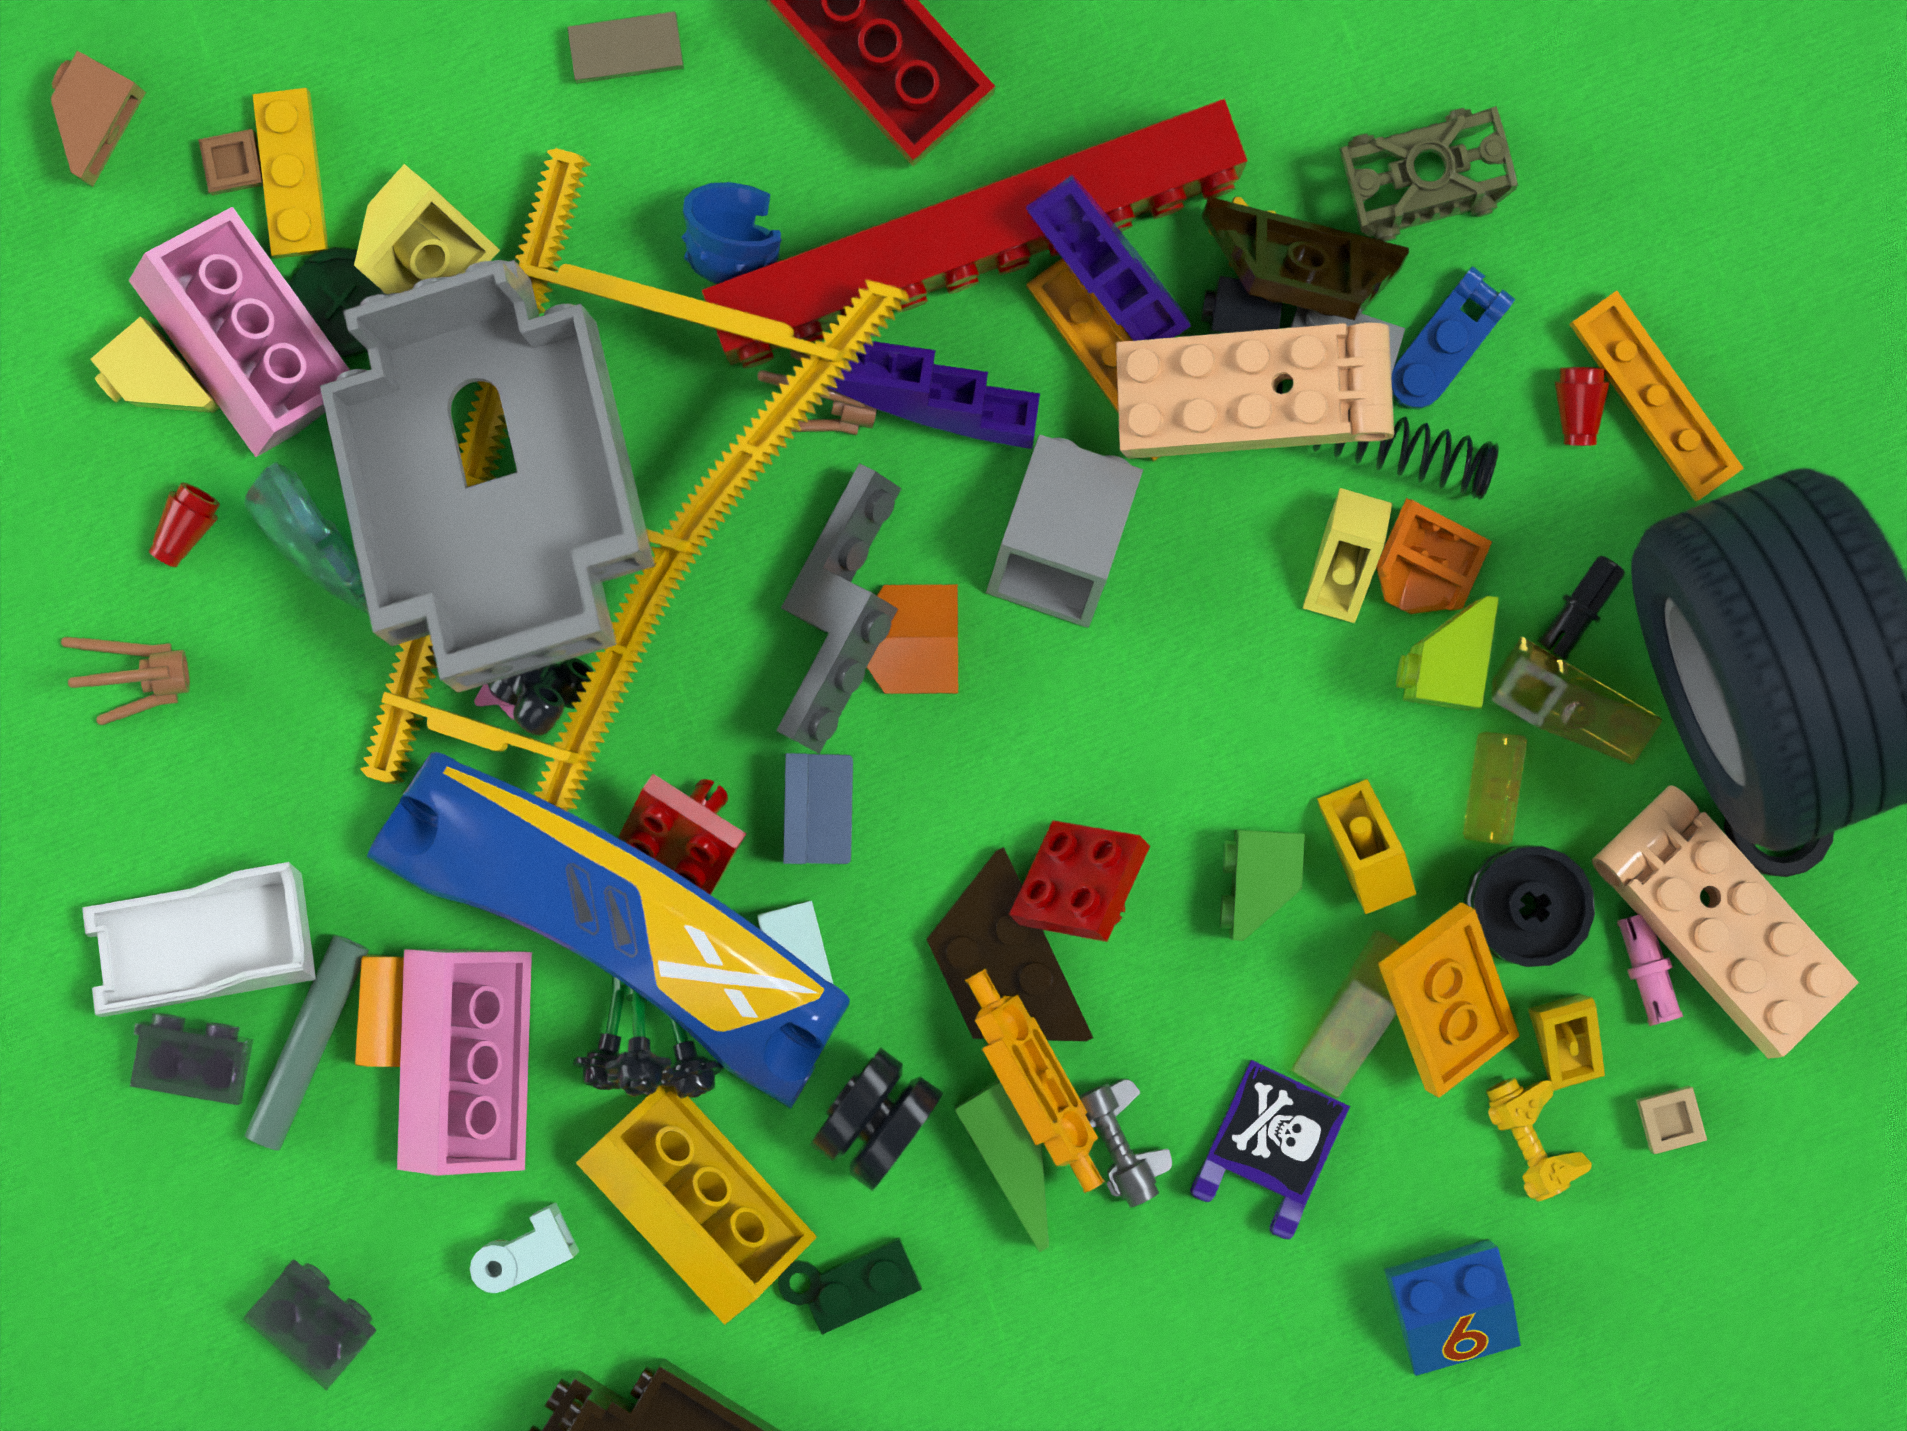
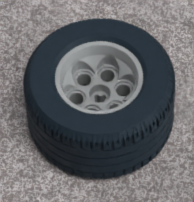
(1781, 654)

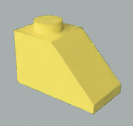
(149, 372)
(1348, 555)

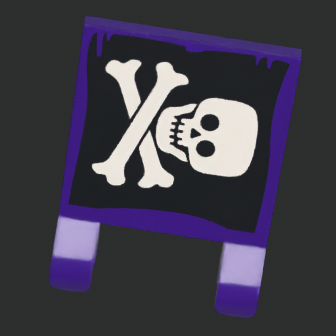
(1276, 1138)

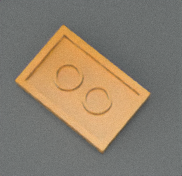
(1449, 999)

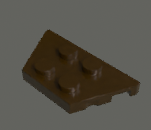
(1302, 260)
(1017, 958)

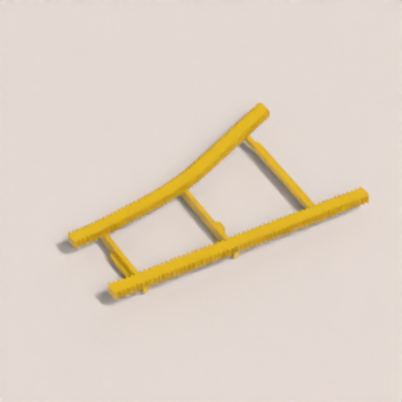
(677, 545)

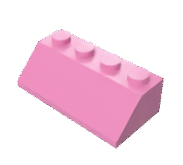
(240, 329)
(464, 1061)

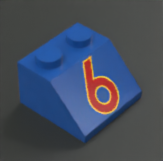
(1454, 1306)

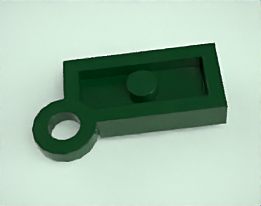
(853, 1286)

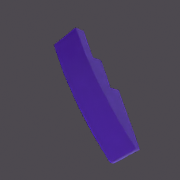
(1107, 262)
(939, 396)

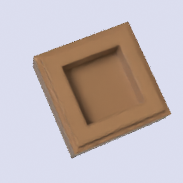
(231, 162)

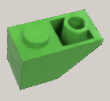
(1264, 878)

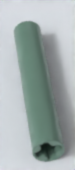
(306, 1043)

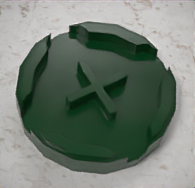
(330, 286)

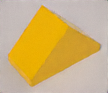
(1569, 1040)

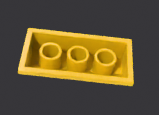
(697, 1201)

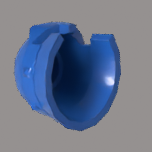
(722, 231)

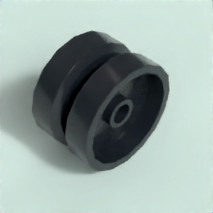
(1561, 898)
(874, 1117)

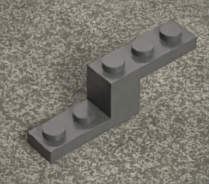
(843, 610)

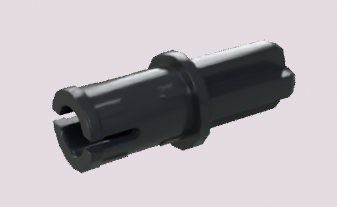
(1582, 606)

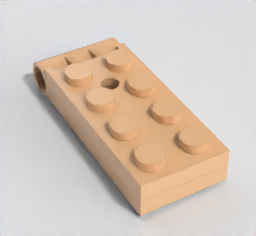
(1223, 394)
(1748, 940)

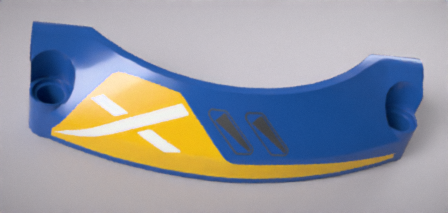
(619, 909)

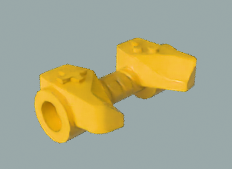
(1517, 1110)

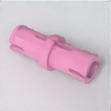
(1649, 970)

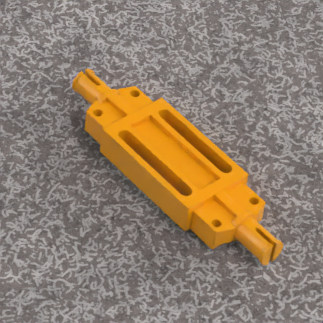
(1035, 1080)

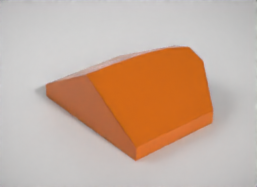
(1429, 561)
(921, 643)

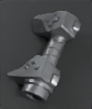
(1131, 1174)

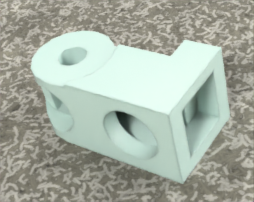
(509, 1263)

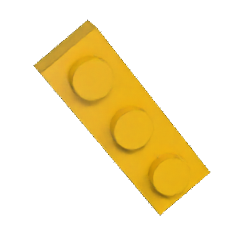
(290, 173)

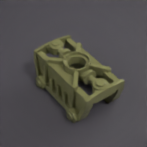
(1436, 199)

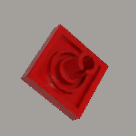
(684, 831)
(1080, 880)

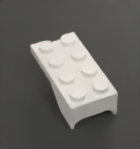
(202, 941)

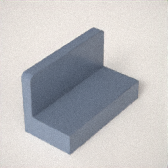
(818, 809)

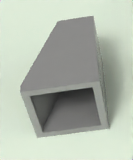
(1064, 530)

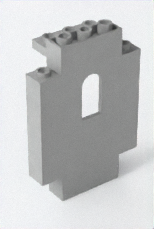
(513, 564)

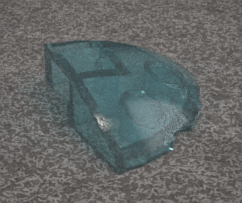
(303, 535)

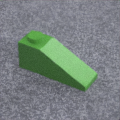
(1009, 1155)

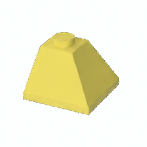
(416, 236)

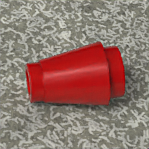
(1581, 403)
(183, 523)

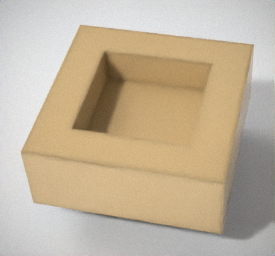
(1671, 1120)

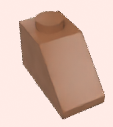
(92, 112)

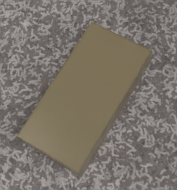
(625, 47)

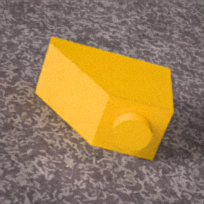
(1367, 846)

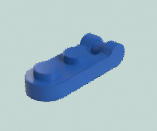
(1447, 342)

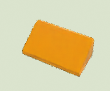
(380, 1011)

